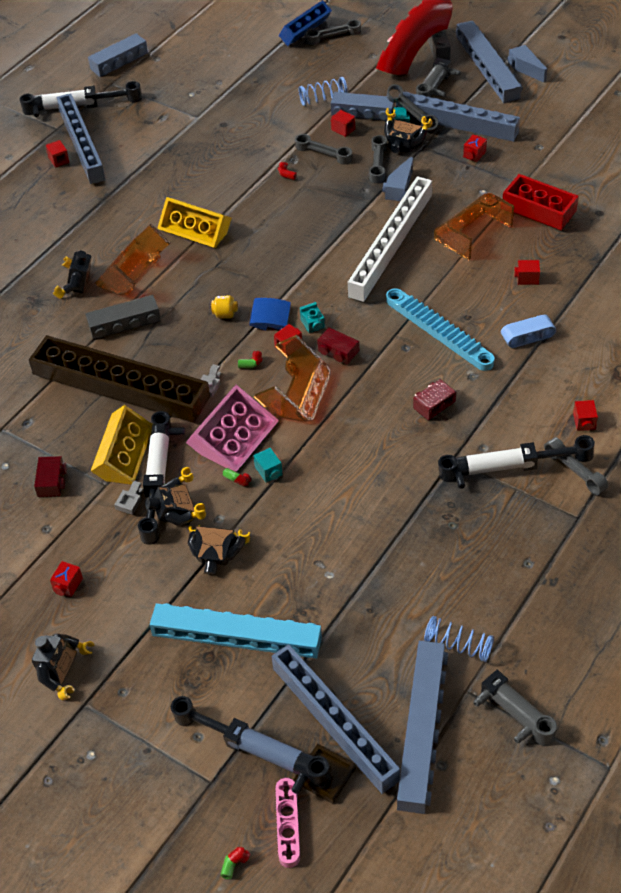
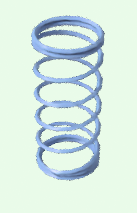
(303, 90)
(429, 634)

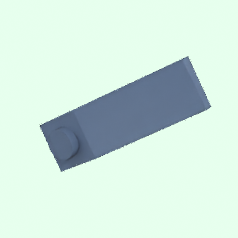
(527, 63)
(398, 181)

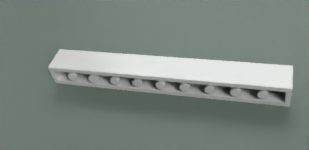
(389, 239)

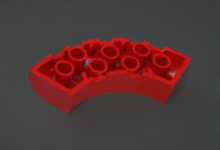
(412, 33)

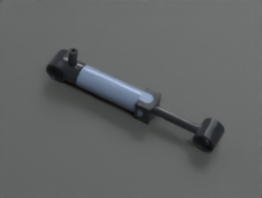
(241, 737)

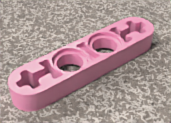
(287, 822)

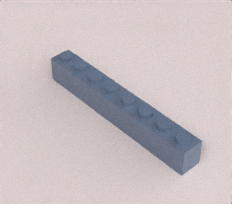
(488, 61)
(467, 117)
(80, 138)
(336, 719)
(421, 731)

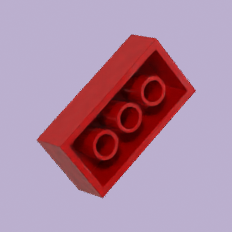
(541, 201)

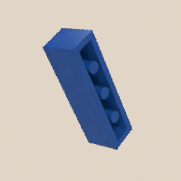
(308, 20)

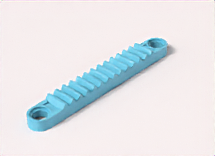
(440, 329)

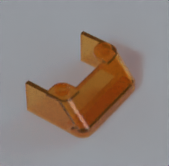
(450, 232)
(132, 261)
(307, 385)

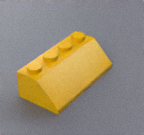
(193, 222)
(122, 447)

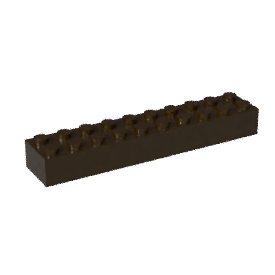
(120, 378)

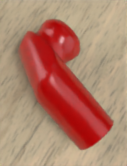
(284, 172)

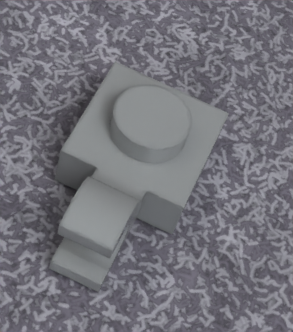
(213, 379)
(129, 500)

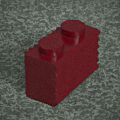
(338, 345)
(434, 399)
(49, 476)

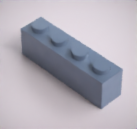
(117, 55)
(362, 105)

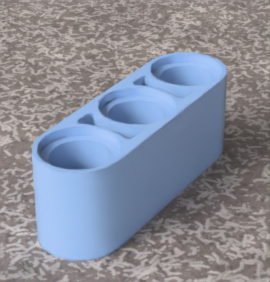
(528, 331)

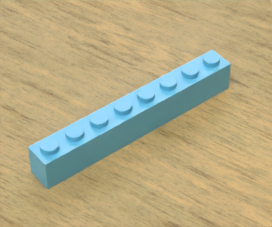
(235, 630)

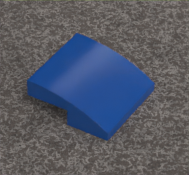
(269, 313)

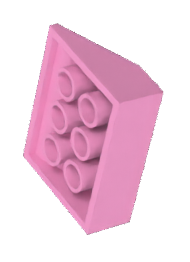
(232, 430)

